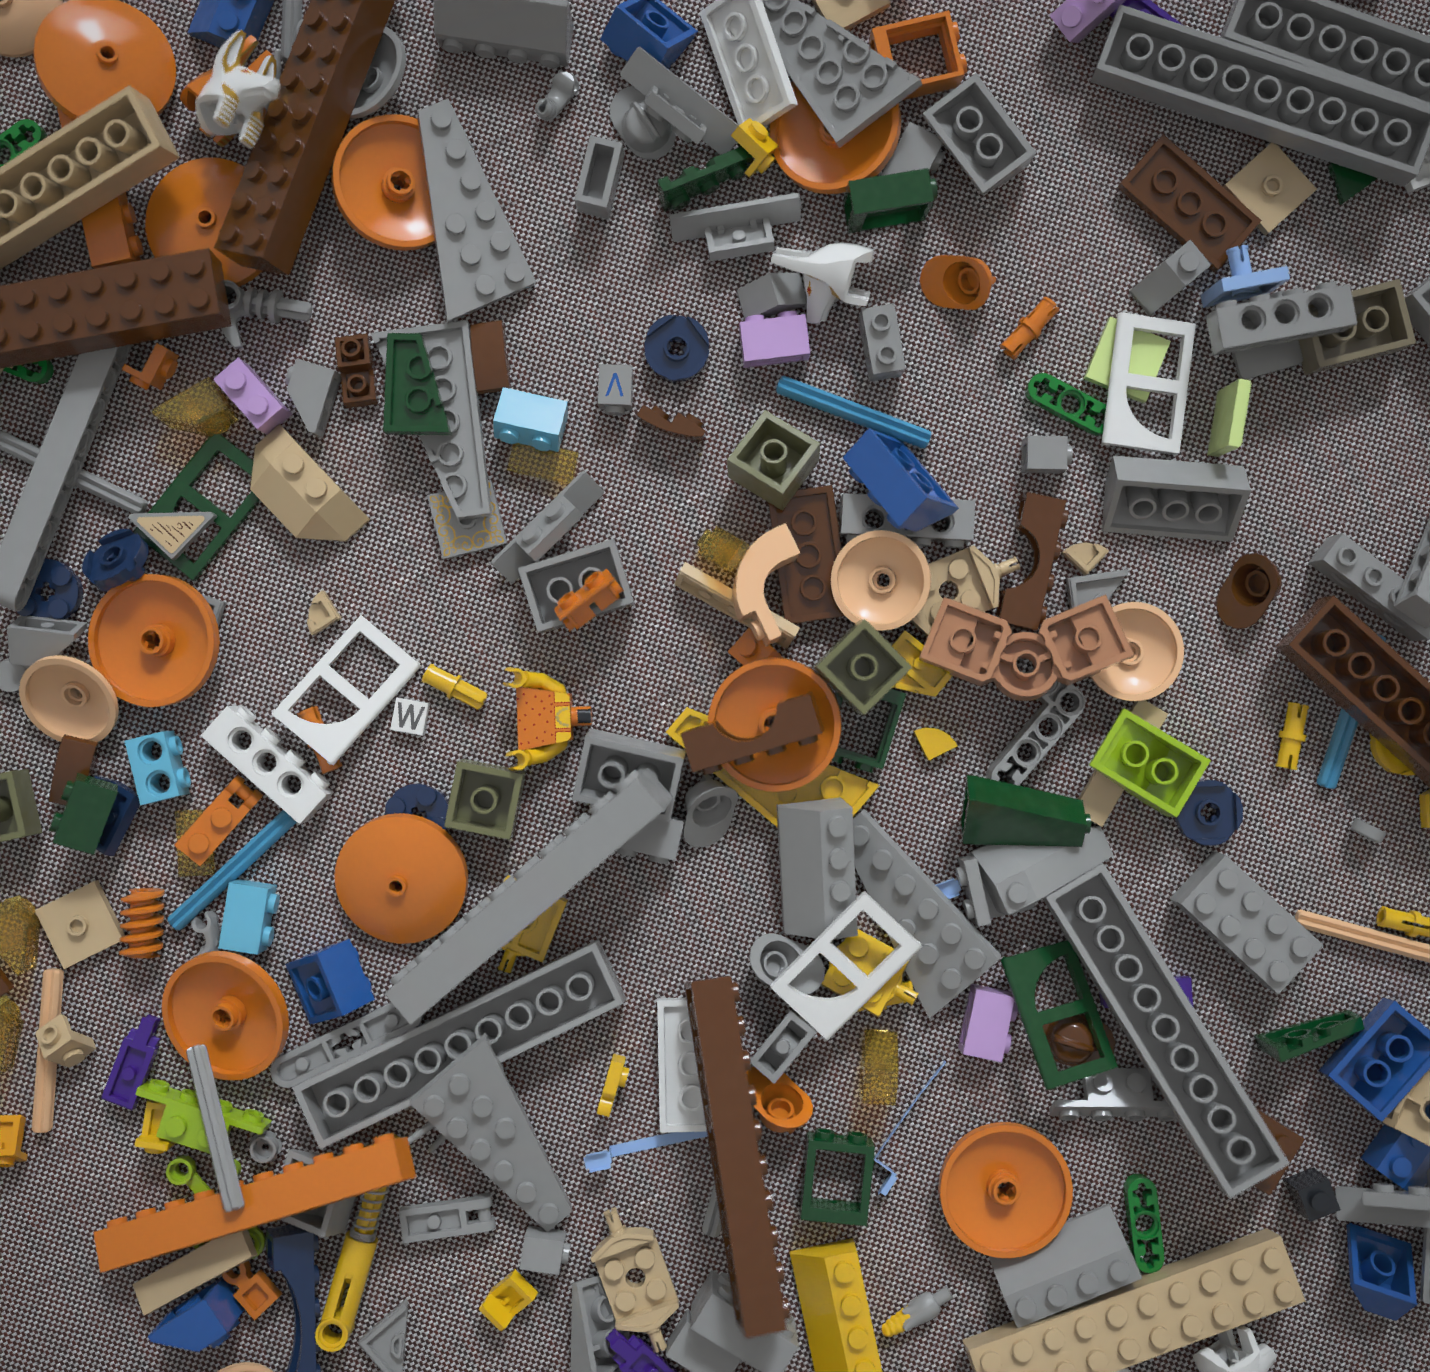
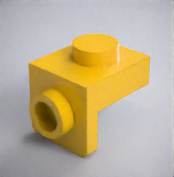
(756, 142)
(148, 1139)
(507, 1299)

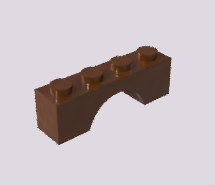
(1040, 522)
(712, 745)

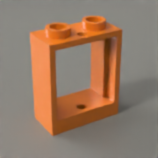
(924, 26)

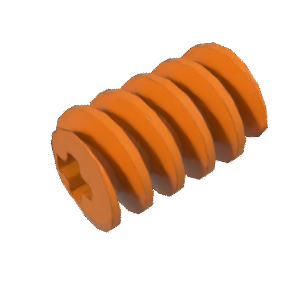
(141, 924)

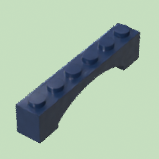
(292, 1253)

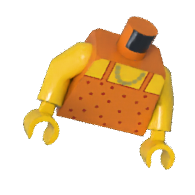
(543, 717)

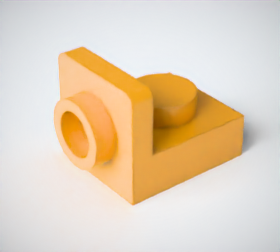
(11, 1140)

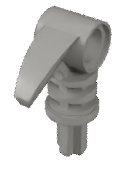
(262, 304)

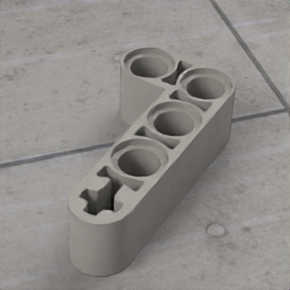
(1030, 733)

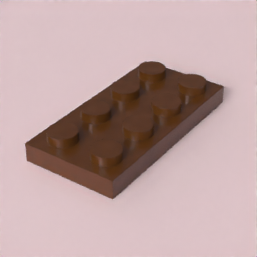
(1188, 202)
(807, 581)

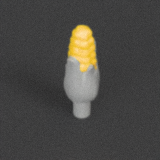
(916, 1312)

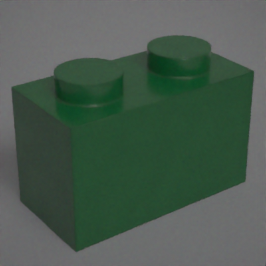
(84, 813)

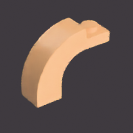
(763, 557)

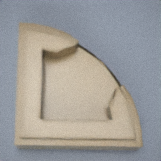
(1085, 555)
(321, 613)

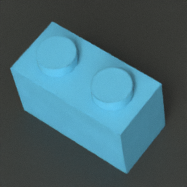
(530, 420)
(248, 916)

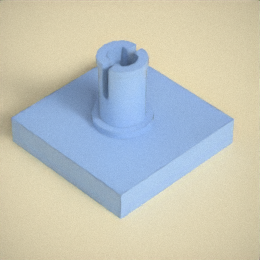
(1243, 282)

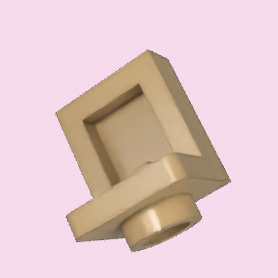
(62, 1044)

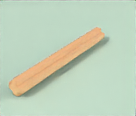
(1364, 935)
(46, 1070)

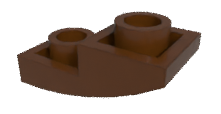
(489, 357)
(356, 370)
(682, 427)
(73, 757)

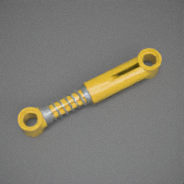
(353, 1269)

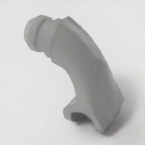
(562, 91)
(210, 931)

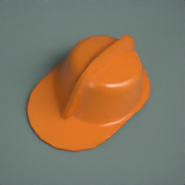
(956, 281)
(780, 1105)

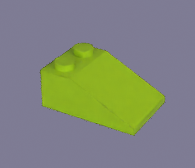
(1149, 764)

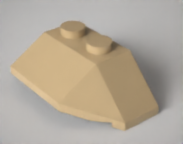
(301, 491)

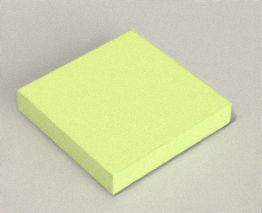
(1145, 358)
(1229, 418)

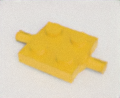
(535, 938)
(867, 954)

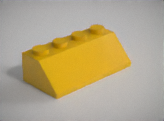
(835, 1308)

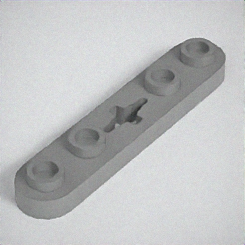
(320, 1055)

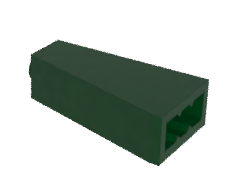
(1020, 815)

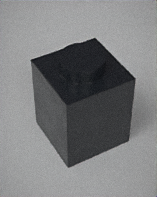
(1312, 1194)

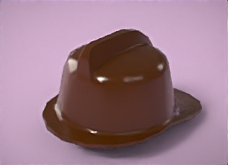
(1248, 591)
(1073, 1041)

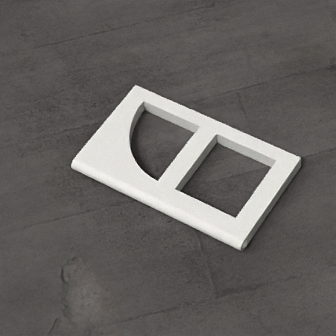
(1120, 424)
(334, 739)
(830, 1014)

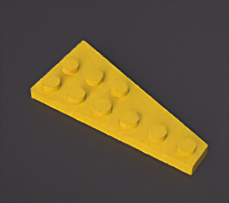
(829, 784)

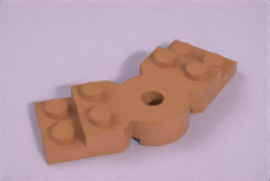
(1064, 650)

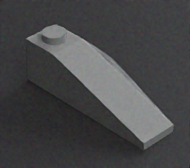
(1026, 874)
(590, 1325)

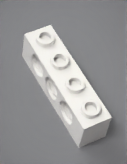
(224, 737)

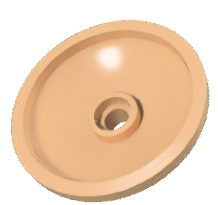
(20, 24)
(857, 575)
(1156, 651)
(68, 699)

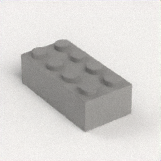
(1246, 922)

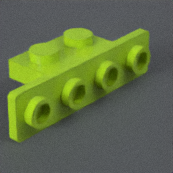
(183, 1119)

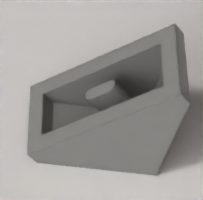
(772, 294)

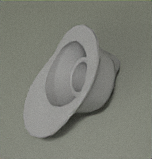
(638, 128)
(708, 812)
(774, 953)

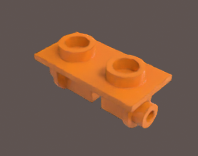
(576, 605)

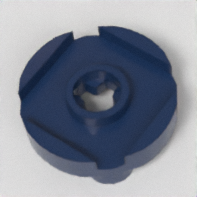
(677, 329)
(117, 560)
(67, 594)
(424, 798)
(1222, 825)

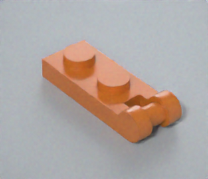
(217, 821)

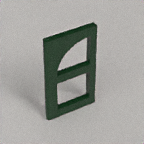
(182, 488)
(1022, 976)

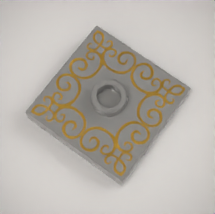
(467, 535)

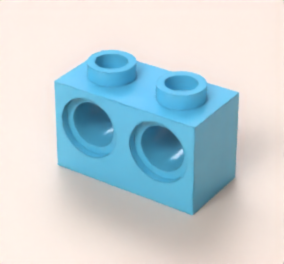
(148, 770)

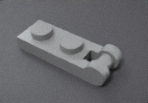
(446, 1218)

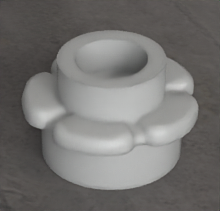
(257, 1151)

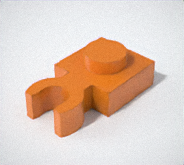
(255, 1291)

